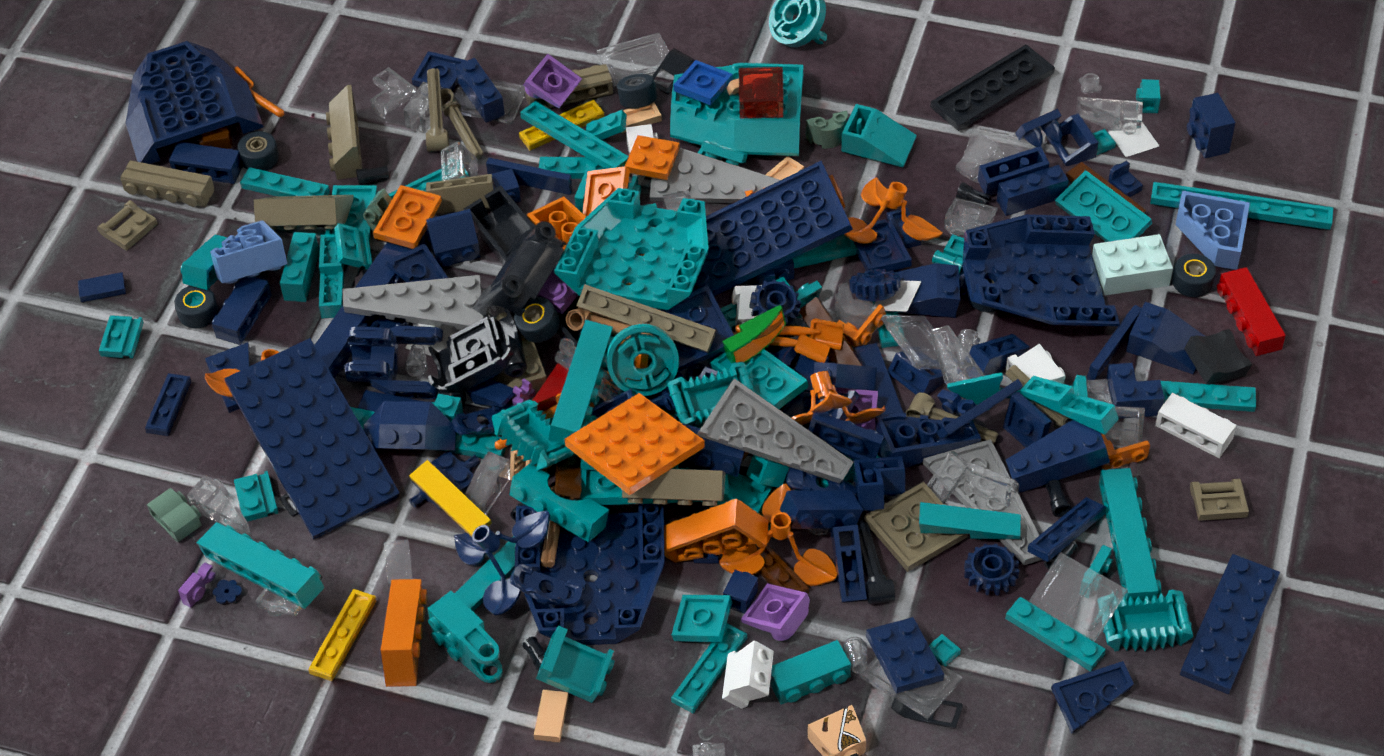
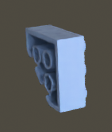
(1214, 226)
(248, 253)

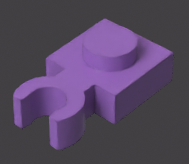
(523, 393)
(194, 586)

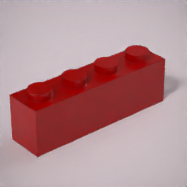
(1251, 311)

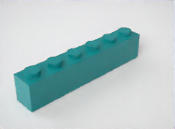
(581, 381)
(1128, 534)
(261, 565)

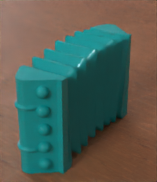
(698, 398)
(529, 434)
(1149, 622)

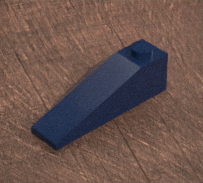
(917, 437)

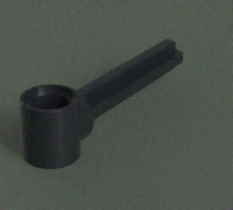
(878, 586)

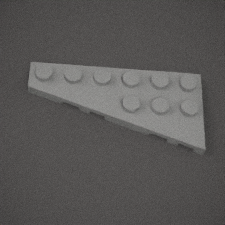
(708, 179)
(422, 302)
(759, 428)
(986, 456)

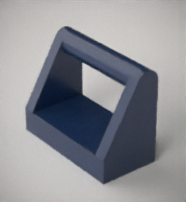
(1083, 136)
(912, 378)

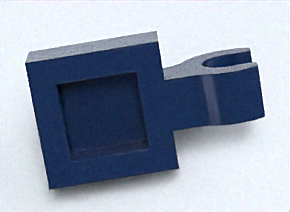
(954, 403)

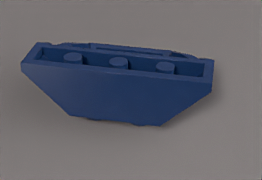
(410, 427)

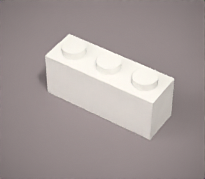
(1195, 425)

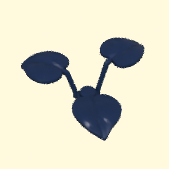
(528, 531)

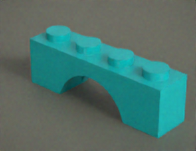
(580, 517)

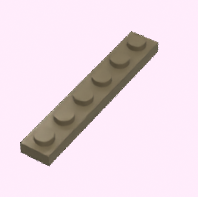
(633, 313)

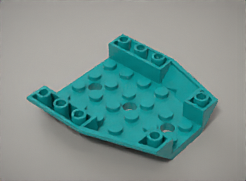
(722, 124)
(609, 244)

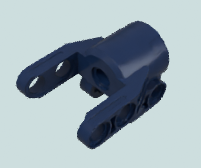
(377, 358)

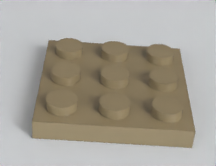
(900, 531)

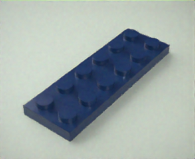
(1230, 624)

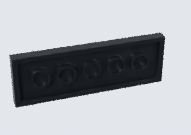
(992, 87)

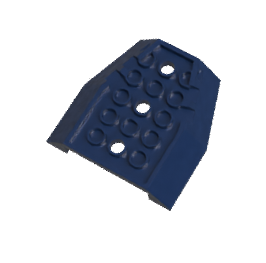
(212, 95)
(1041, 249)
(628, 567)

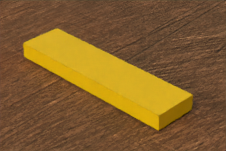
(579, 116)
(449, 497)
(342, 635)

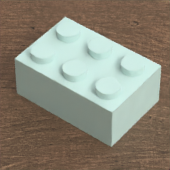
(1132, 264)

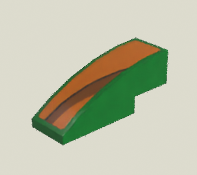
(754, 335)

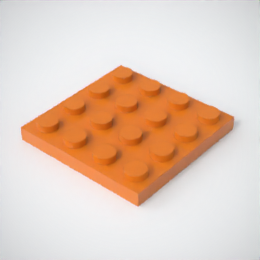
(634, 443)

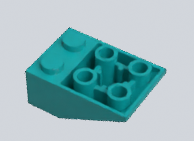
(876, 137)

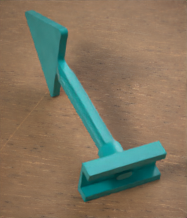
(983, 387)

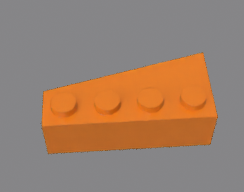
(714, 531)
(403, 632)

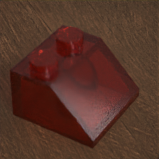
(761, 92)

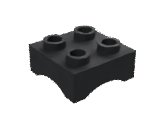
(1217, 357)

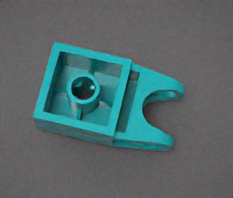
(464, 636)

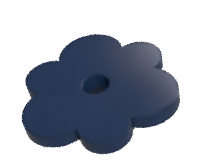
(227, 591)

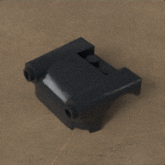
(525, 270)
(478, 355)

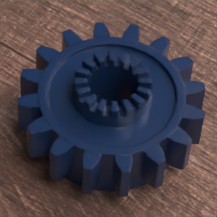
(875, 285)
(776, 293)
(991, 569)

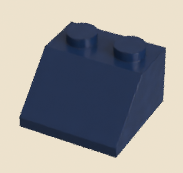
(453, 238)

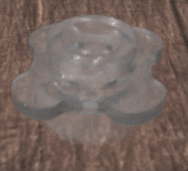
(1090, 83)

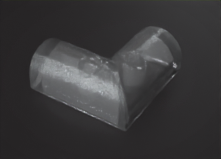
(394, 94)

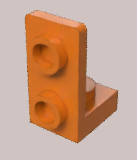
(863, 335)
(1125, 455)

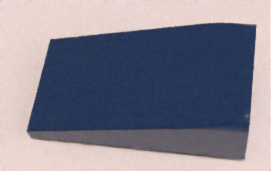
(491, 393)

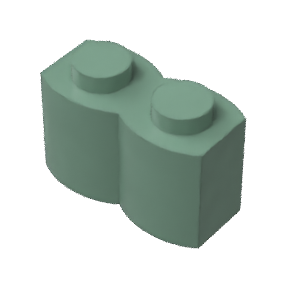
(175, 514)

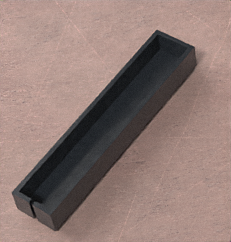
(499, 232)

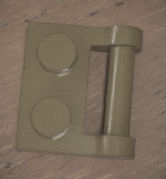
(131, 230)
(1219, 504)

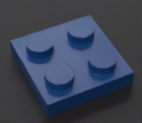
(703, 82)

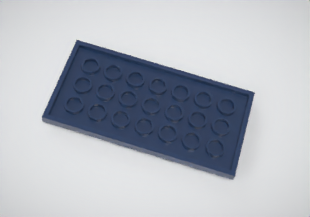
(771, 228)
(312, 438)

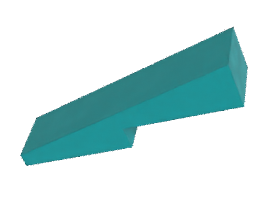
(330, 277)
(1062, 399)
(962, 520)

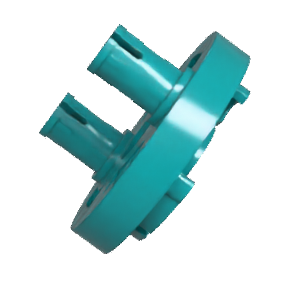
(805, 27)
(621, 359)

